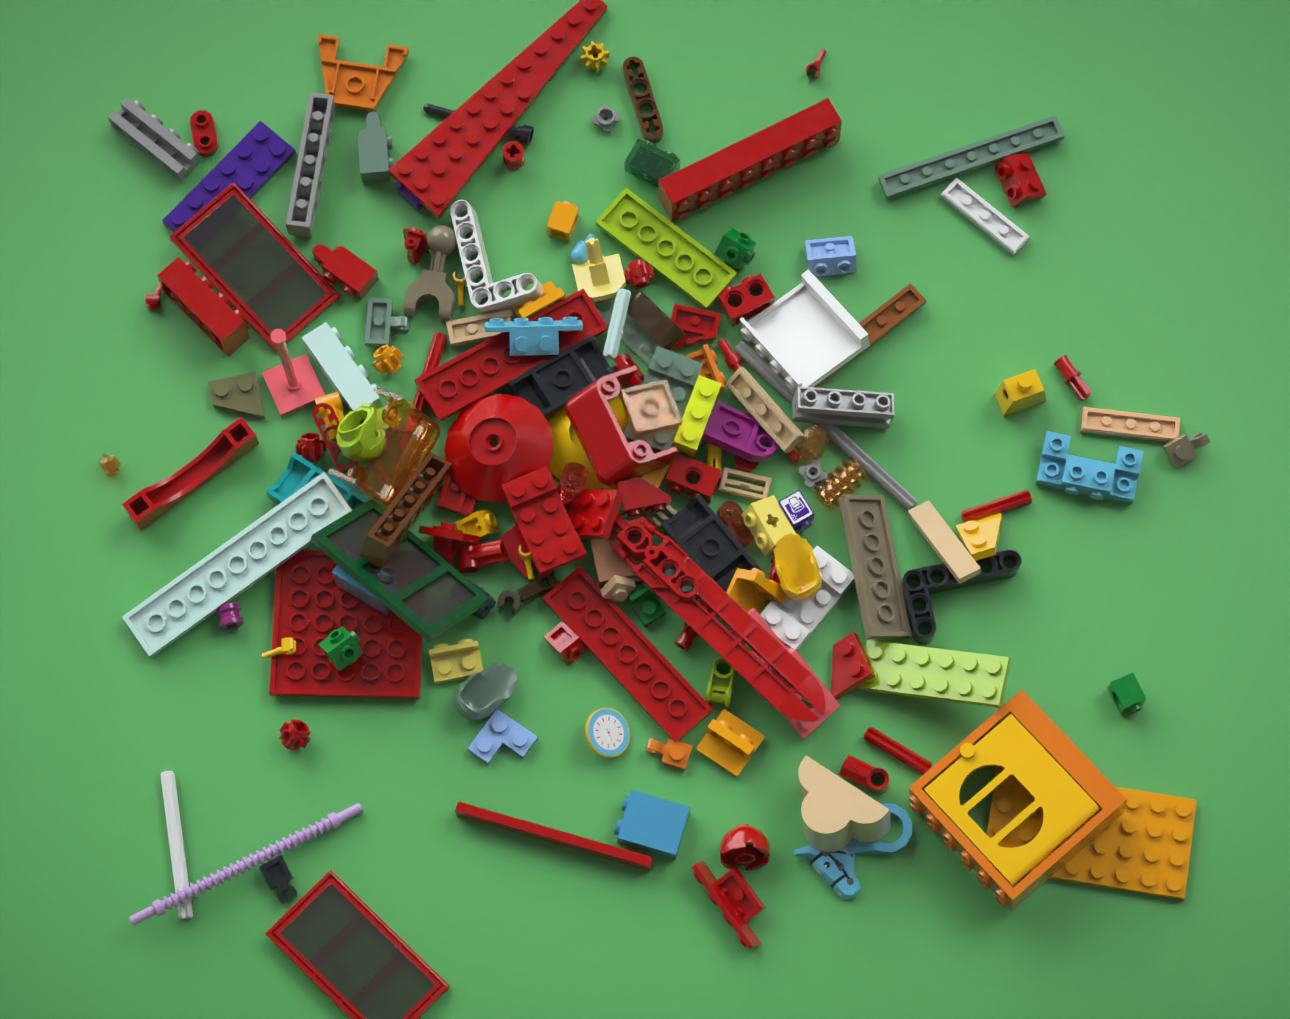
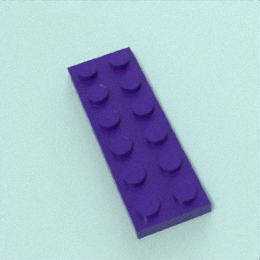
(247, 165)

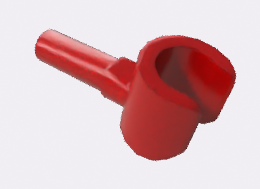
(816, 65)
(154, 300)

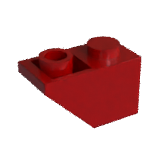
(641, 496)

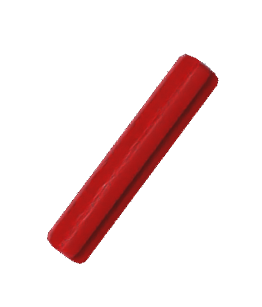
(1000, 505)
(897, 750)

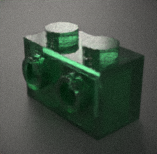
(650, 163)

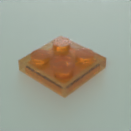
(650, 407)

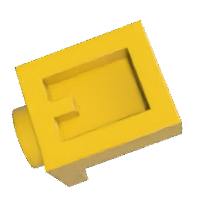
(479, 523)

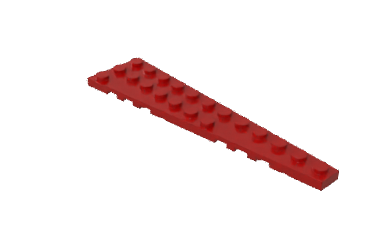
(459, 145)

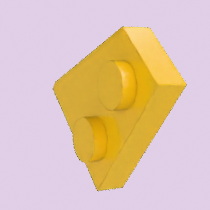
(981, 535)

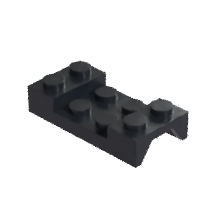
(561, 377)
(708, 542)

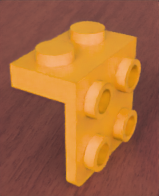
(752, 589)

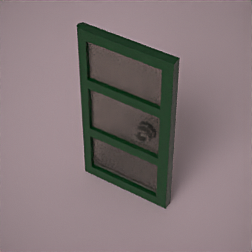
(411, 582)

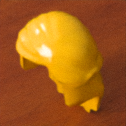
(797, 568)

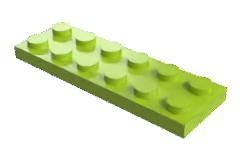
(666, 247)
(937, 673)

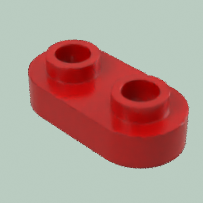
(203, 132)

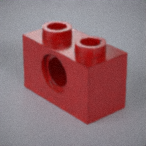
(684, 467)

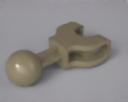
(433, 282)

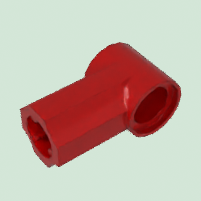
(474, 556)
(862, 774)

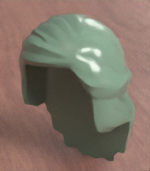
(485, 691)

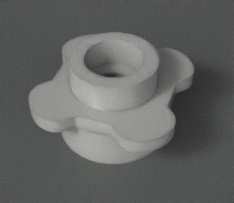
(603, 112)
(811, 480)

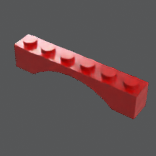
(221, 453)

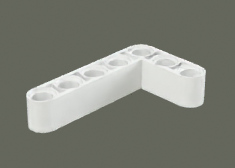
(480, 266)

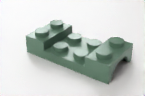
(681, 377)

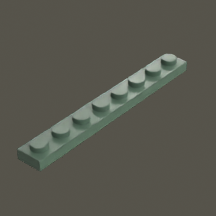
(970, 157)

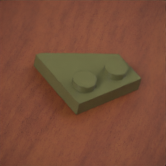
(238, 394)

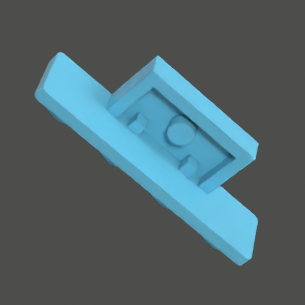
(533, 337)

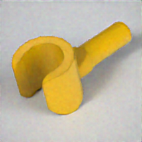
(460, 284)
(526, 557)
(288, 648)

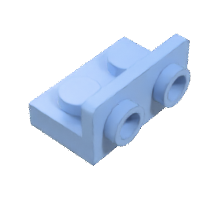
(831, 256)

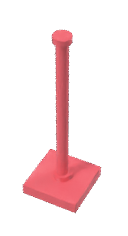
(294, 381)

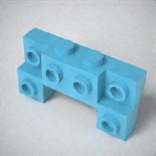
(1086, 475)

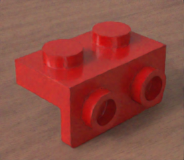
(1019, 179)

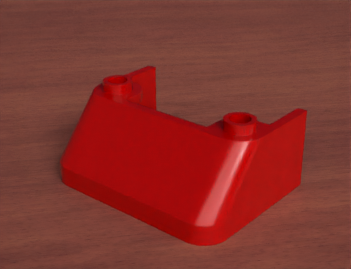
(602, 436)

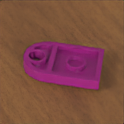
(738, 434)

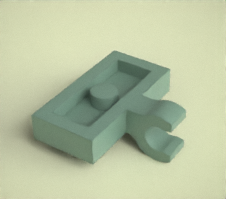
(380, 322)

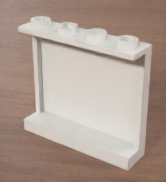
(805, 334)

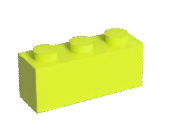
(696, 415)

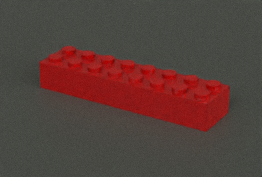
(749, 160)

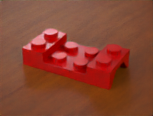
(543, 521)

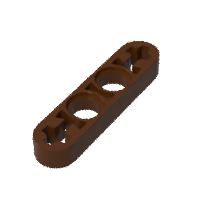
(640, 100)

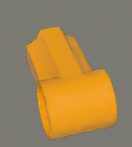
(334, 400)

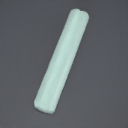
(617, 323)

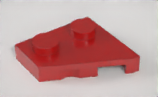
(696, 323)
(849, 666)

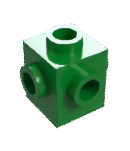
(736, 248)
(341, 647)

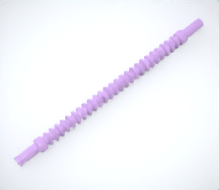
(333, 821)

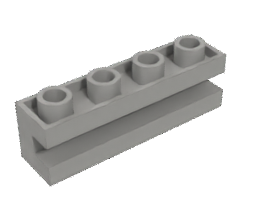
(154, 139)
(842, 407)

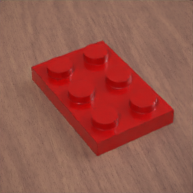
(594, 513)

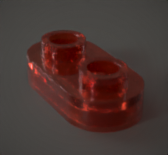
(572, 481)
(735, 522)

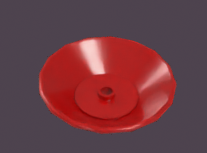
(522, 447)

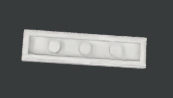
(985, 216)

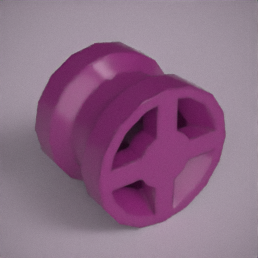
(229, 616)

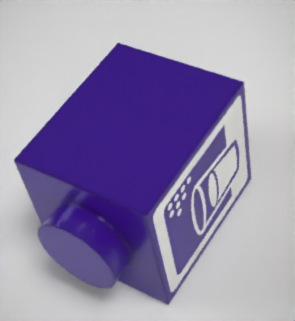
(797, 511)

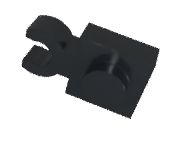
(277, 875)

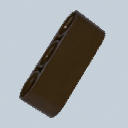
(654, 321)

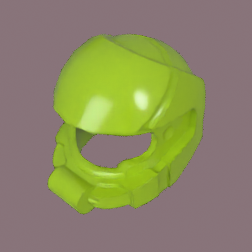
(364, 441)

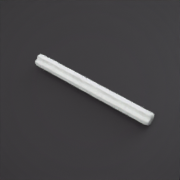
(176, 840)

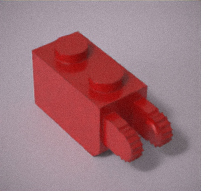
(346, 270)

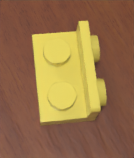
(455, 661)

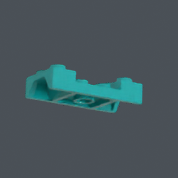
(301, 473)

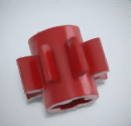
(639, 274)
(310, 447)
(294, 734)

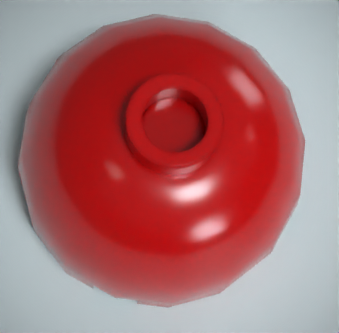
(744, 847)

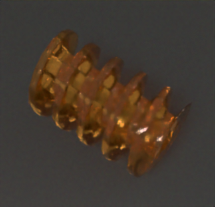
(840, 482)

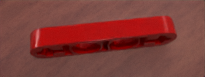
(333, 448)

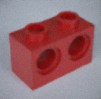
(750, 304)

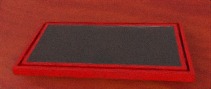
(254, 265)
(355, 955)

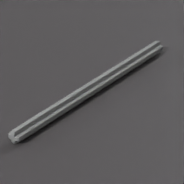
(836, 435)

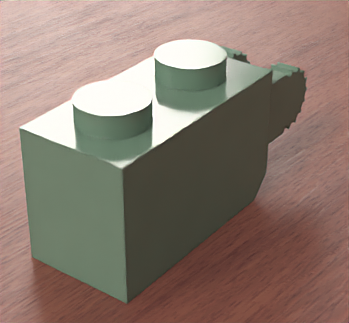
(373, 150)

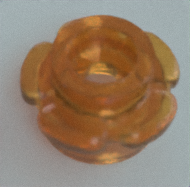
(109, 464)

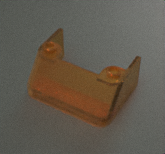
(408, 443)

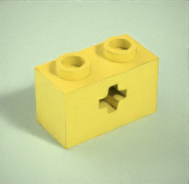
(767, 523)

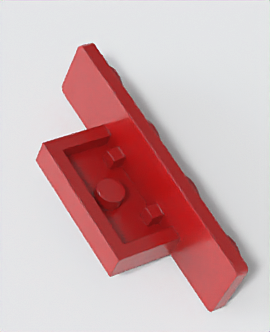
(734, 898)

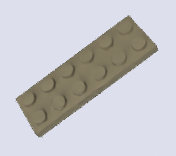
(875, 567)

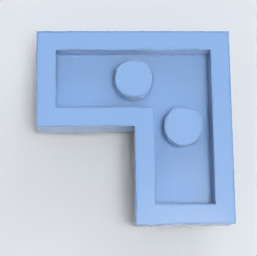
(501, 731)

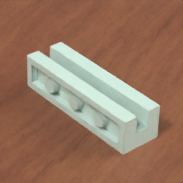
(340, 368)

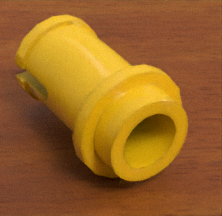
(714, 454)

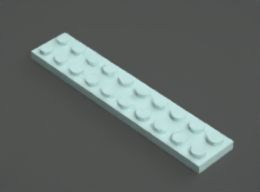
(235, 565)

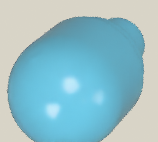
(579, 254)

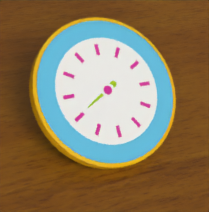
(607, 732)

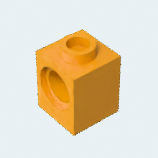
(563, 220)

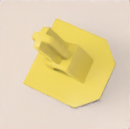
(600, 274)

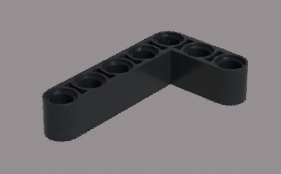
(927, 586)

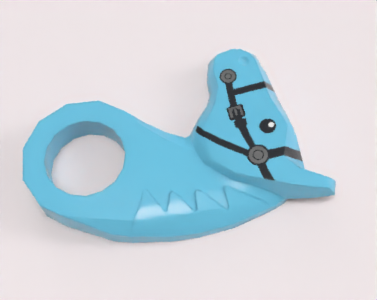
(838, 866)

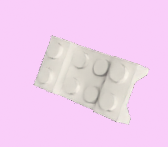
(796, 619)

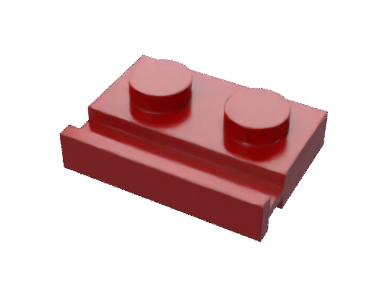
(455, 499)

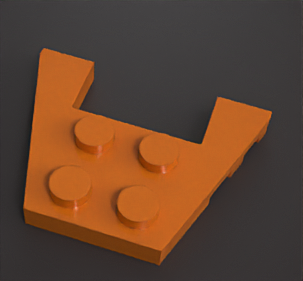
(358, 84)

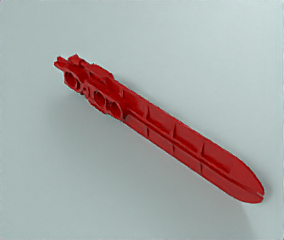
(688, 573)

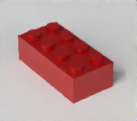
(204, 306)

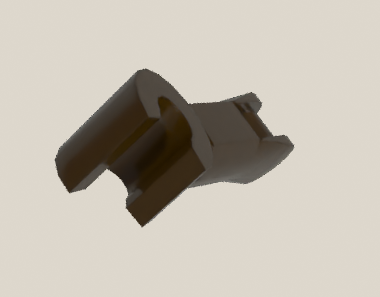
(527, 593)

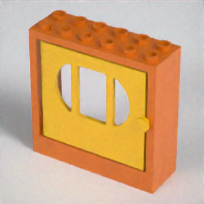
(1064, 802)

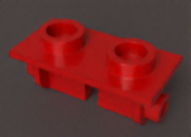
(416, 244)

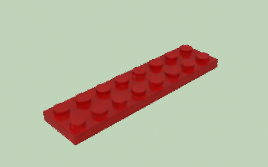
(490, 366)
(628, 655)

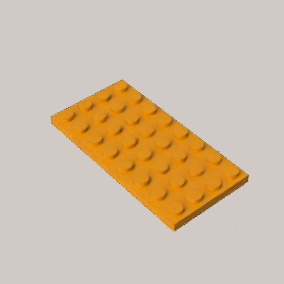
(1137, 853)

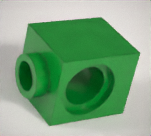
(1127, 694)

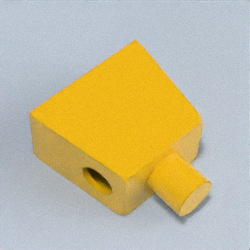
(1022, 392)

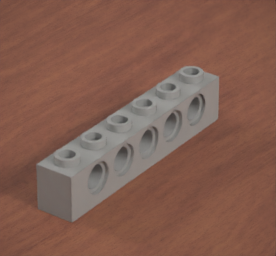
(311, 165)

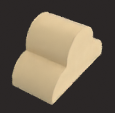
(837, 810)

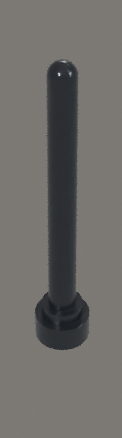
(522, 133)

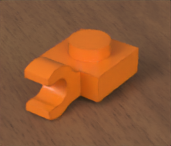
(674, 753)

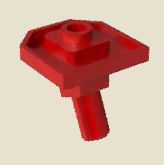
(447, 539)

